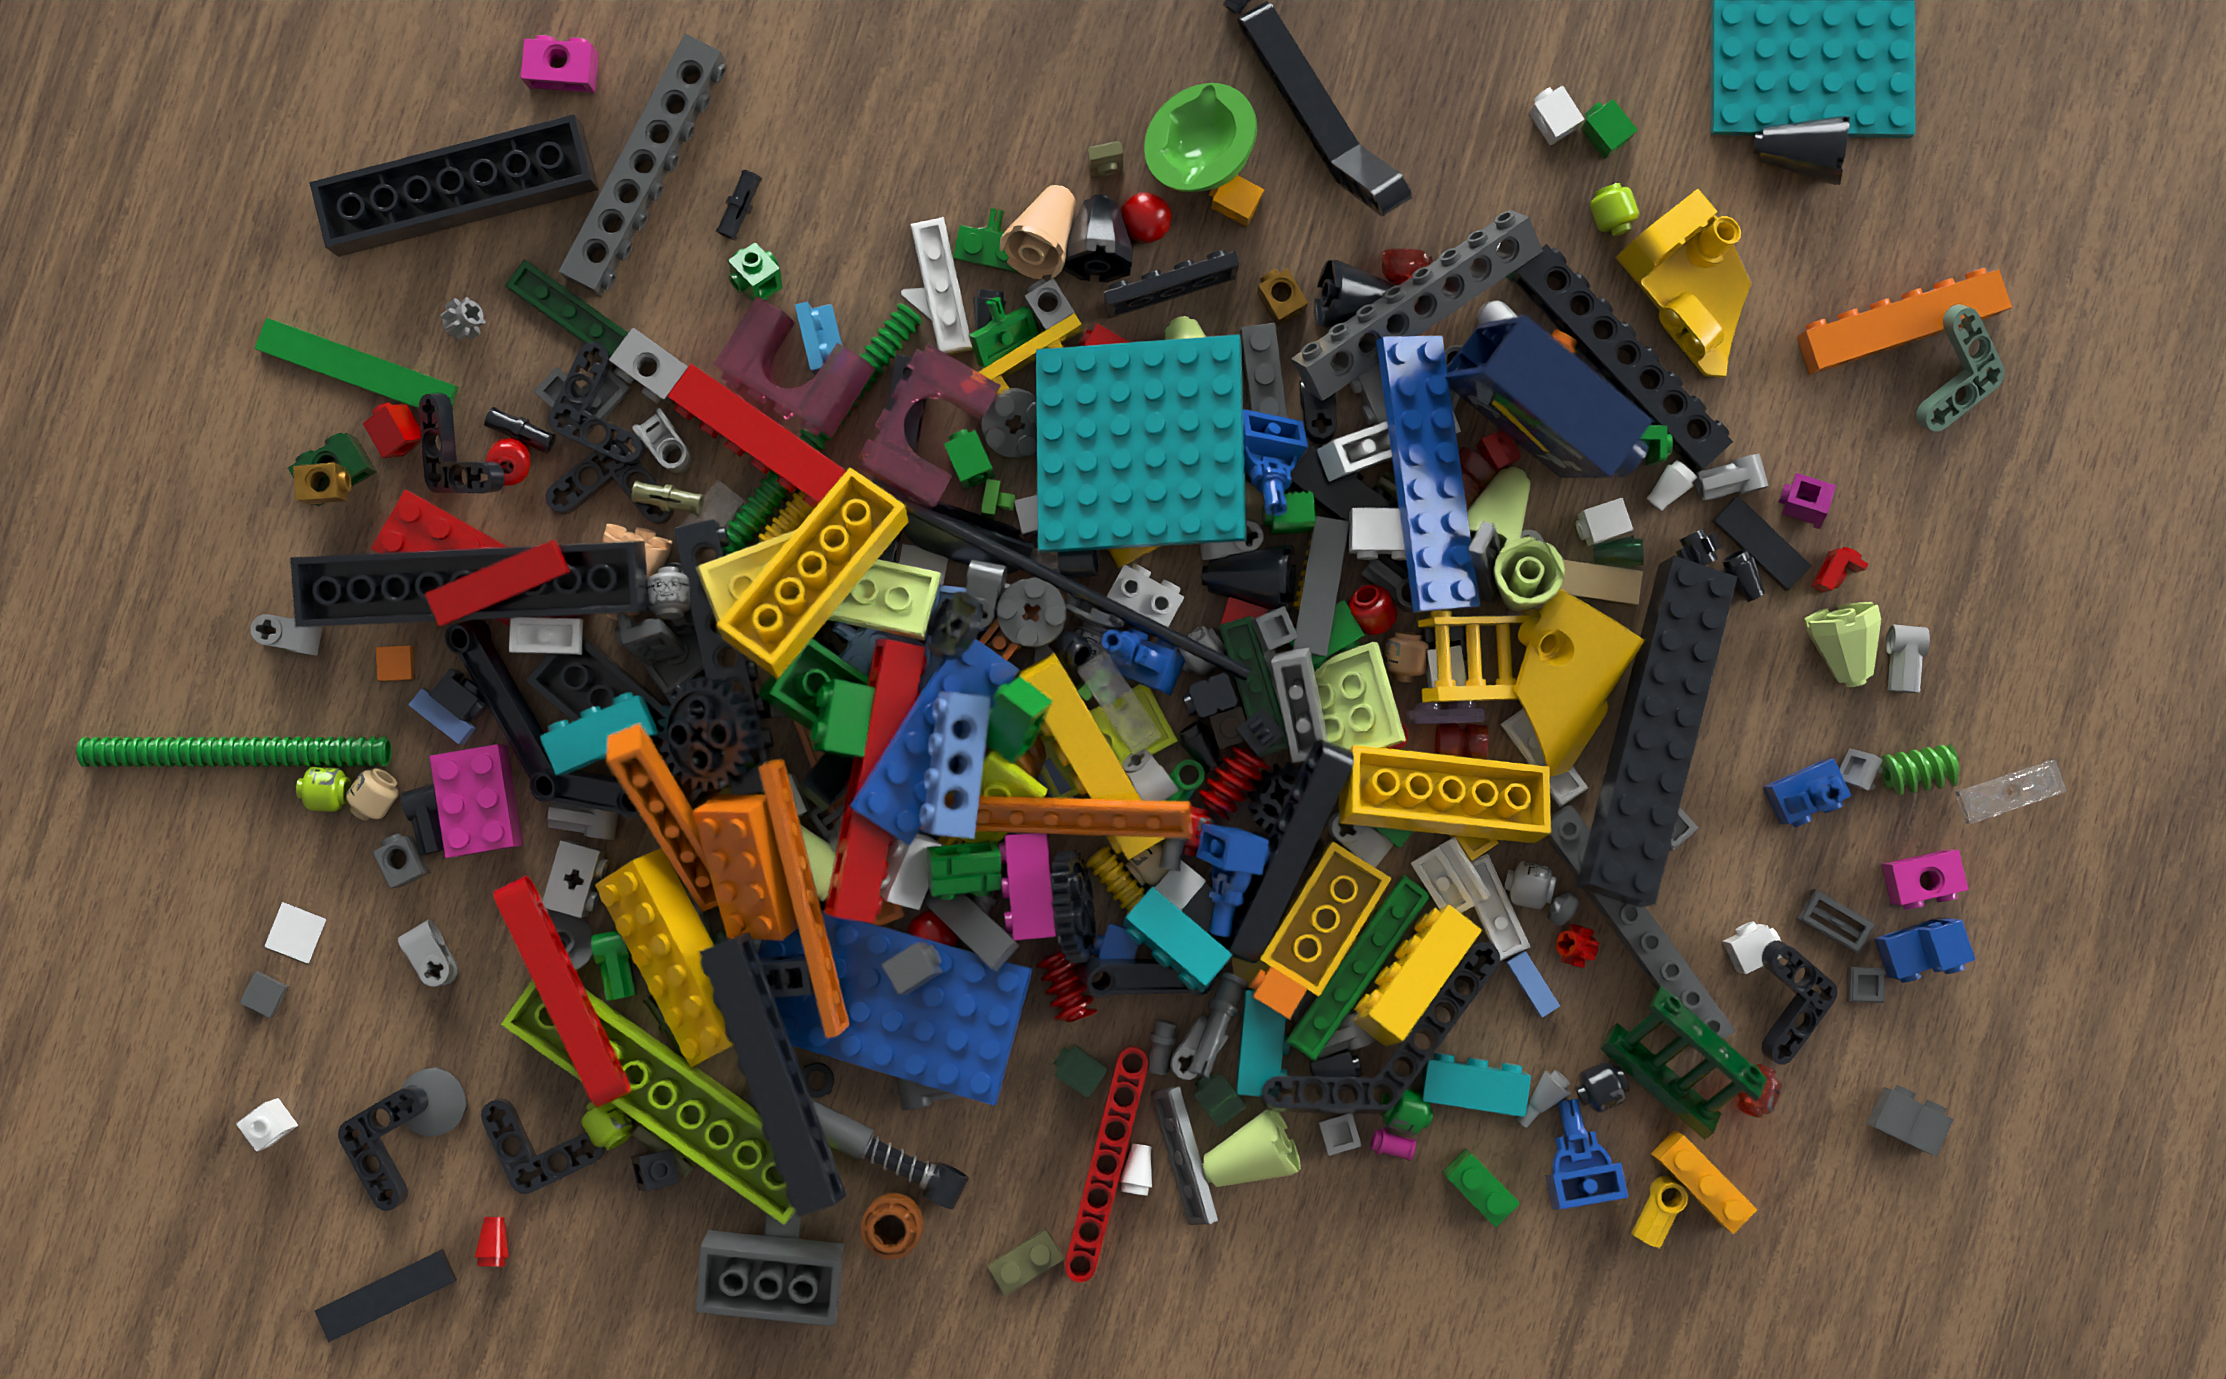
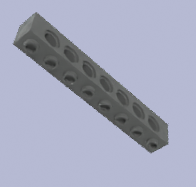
(689, 58)
(1434, 304)
(1638, 929)

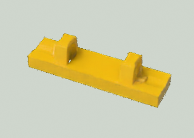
(1026, 353)

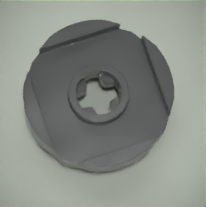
(998, 434)
(1031, 633)

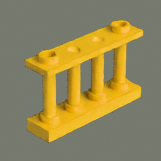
(1475, 687)

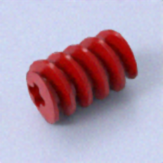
(1233, 780)
(1066, 988)

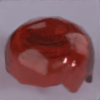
(1401, 263)

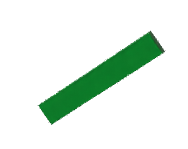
(348, 364)
(1358, 968)

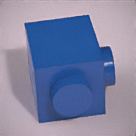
(1115, 944)

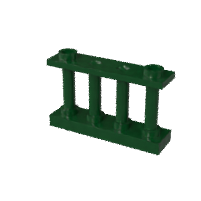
(1666, 1085)

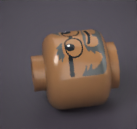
(1406, 656)

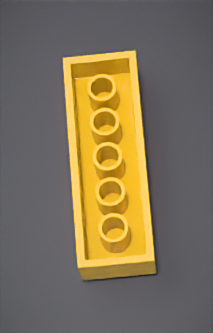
(813, 572)
(1084, 746)
(1446, 795)
(665, 945)

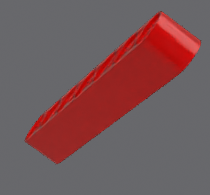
(562, 991)
(1102, 1179)

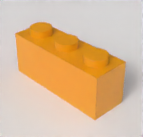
(1703, 1181)

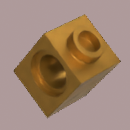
(1281, 311)
(307, 479)

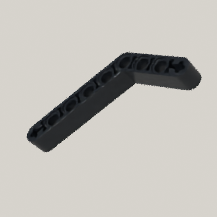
(1347, 161)
(1406, 1051)

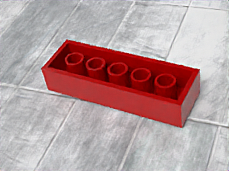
(426, 527)

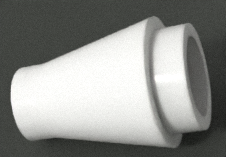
(1671, 485)
(1137, 1172)

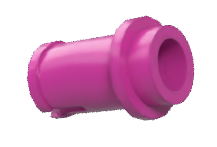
(1392, 1144)

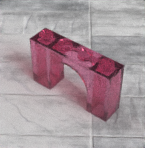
(818, 403)
(889, 454)

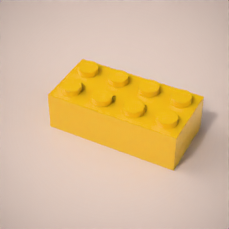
(1324, 918)
(1416, 975)

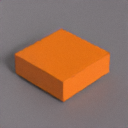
(395, 663)

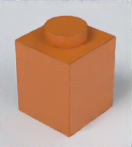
(1277, 991)

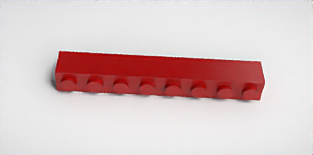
(862, 845)

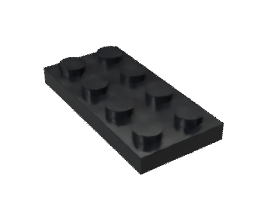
(1160, 287)

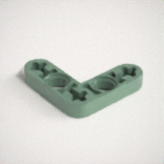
(1974, 369)

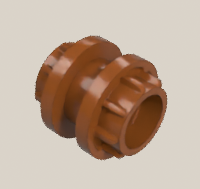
(883, 1245)

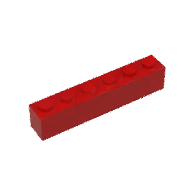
(756, 435)

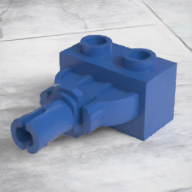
(1270, 455)
(1143, 661)
(1806, 792)
(1233, 859)
(1583, 1169)

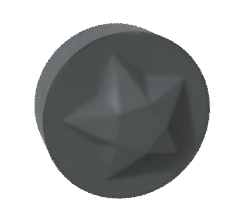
(1562, 908)

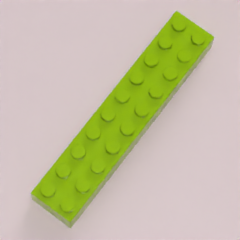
(672, 1101)

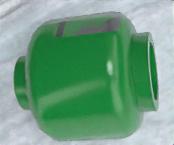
(1408, 1114)

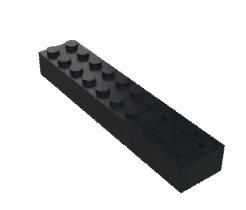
(394, 585)
(1657, 732)

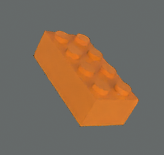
(746, 866)

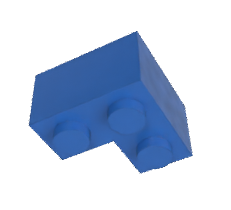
(1932, 944)

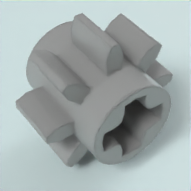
(462, 318)

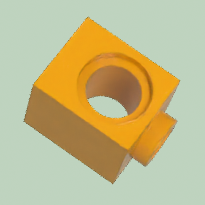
(1237, 199)

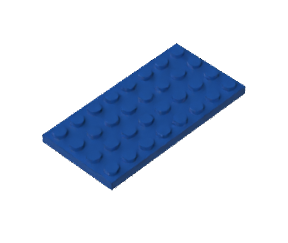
(942, 1035)

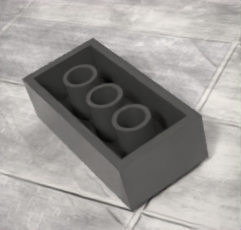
(770, 1278)

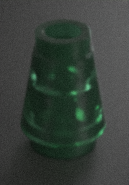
(1621, 552)

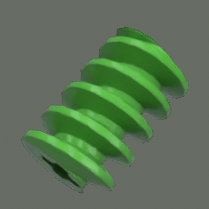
(1920, 767)

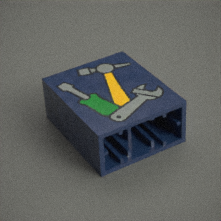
(1548, 400)

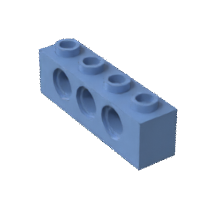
(966, 780)

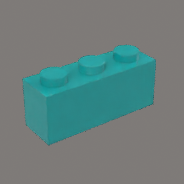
(586, 739)
(1176, 940)
(1260, 1047)
(1475, 1085)

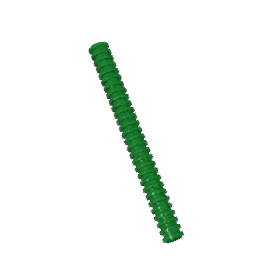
(770, 492)
(233, 751)

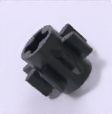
(1699, 547)

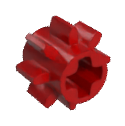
(1577, 945)

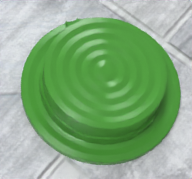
(1201, 138)

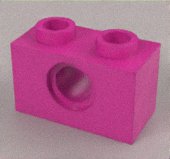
(576, 75)
(1904, 875)

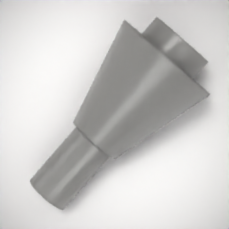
(1549, 1091)

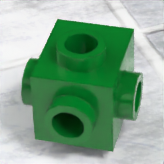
(755, 273)

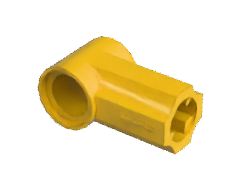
(1659, 1215)

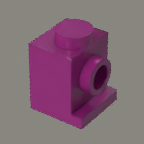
(1807, 499)

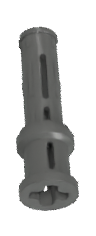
(1222, 1009)

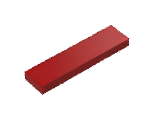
(497, 582)

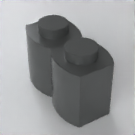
(1911, 1121)

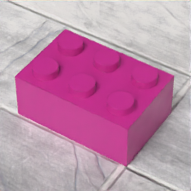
(476, 800)
(1028, 885)

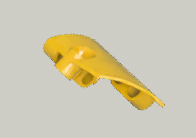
(1693, 278)
(1569, 673)

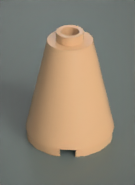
(1041, 234)

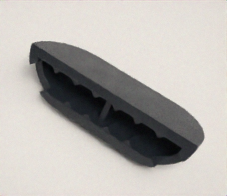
(943, 544)

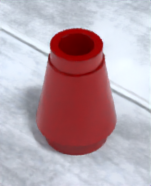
(492, 1243)

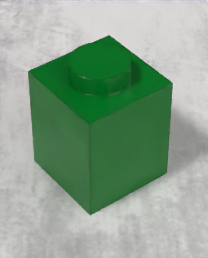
(1607, 127)

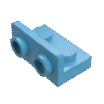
(818, 333)

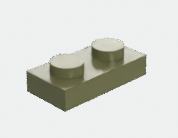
(1025, 1261)

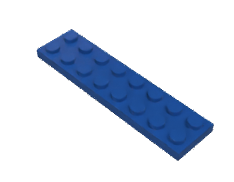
(1427, 473)

